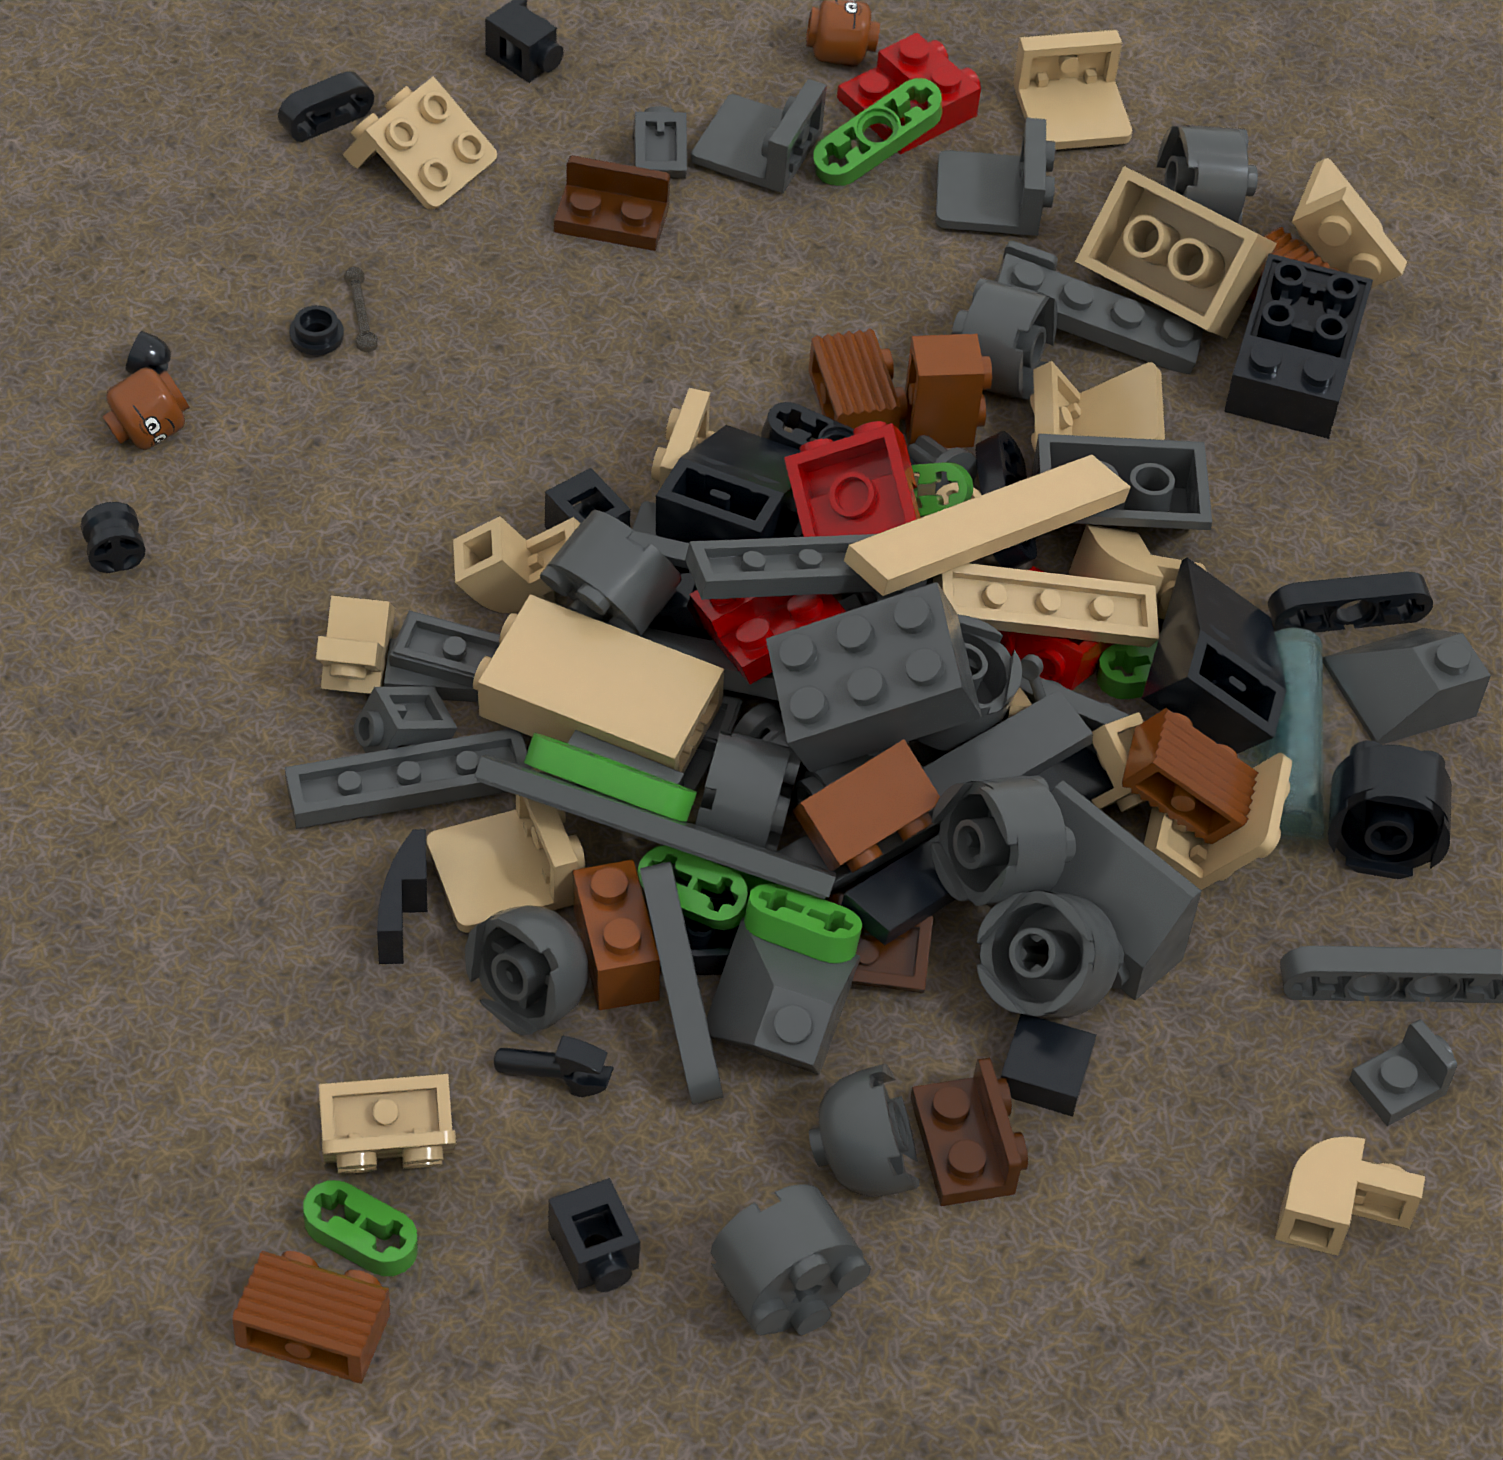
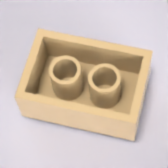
(1175, 252)

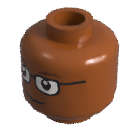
(842, 32)
(145, 408)

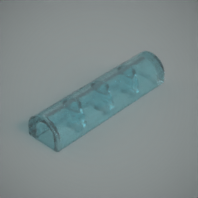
(1301, 732)

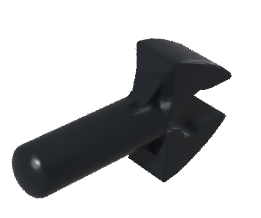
(574, 1062)

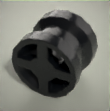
(112, 537)

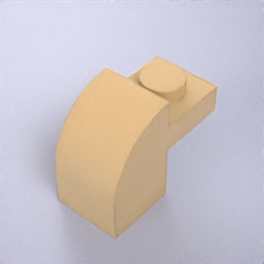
(1125, 558)
(505, 568)
(355, 644)
(1335, 1183)

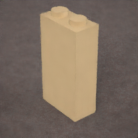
(583, 675)

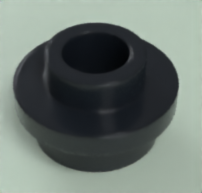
(316, 330)

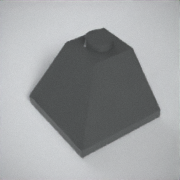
(1410, 682)
(779, 1001)

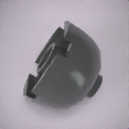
(527, 957)
(865, 1135)

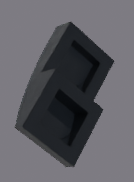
(402, 893)

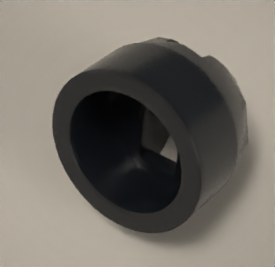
(148, 352)

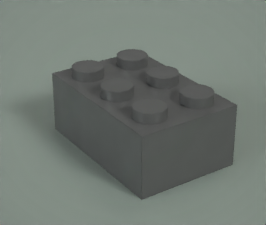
(873, 677)

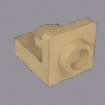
(1112, 747)

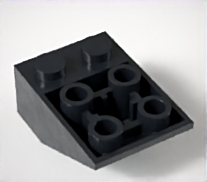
(1298, 345)
(728, 490)
(1217, 662)

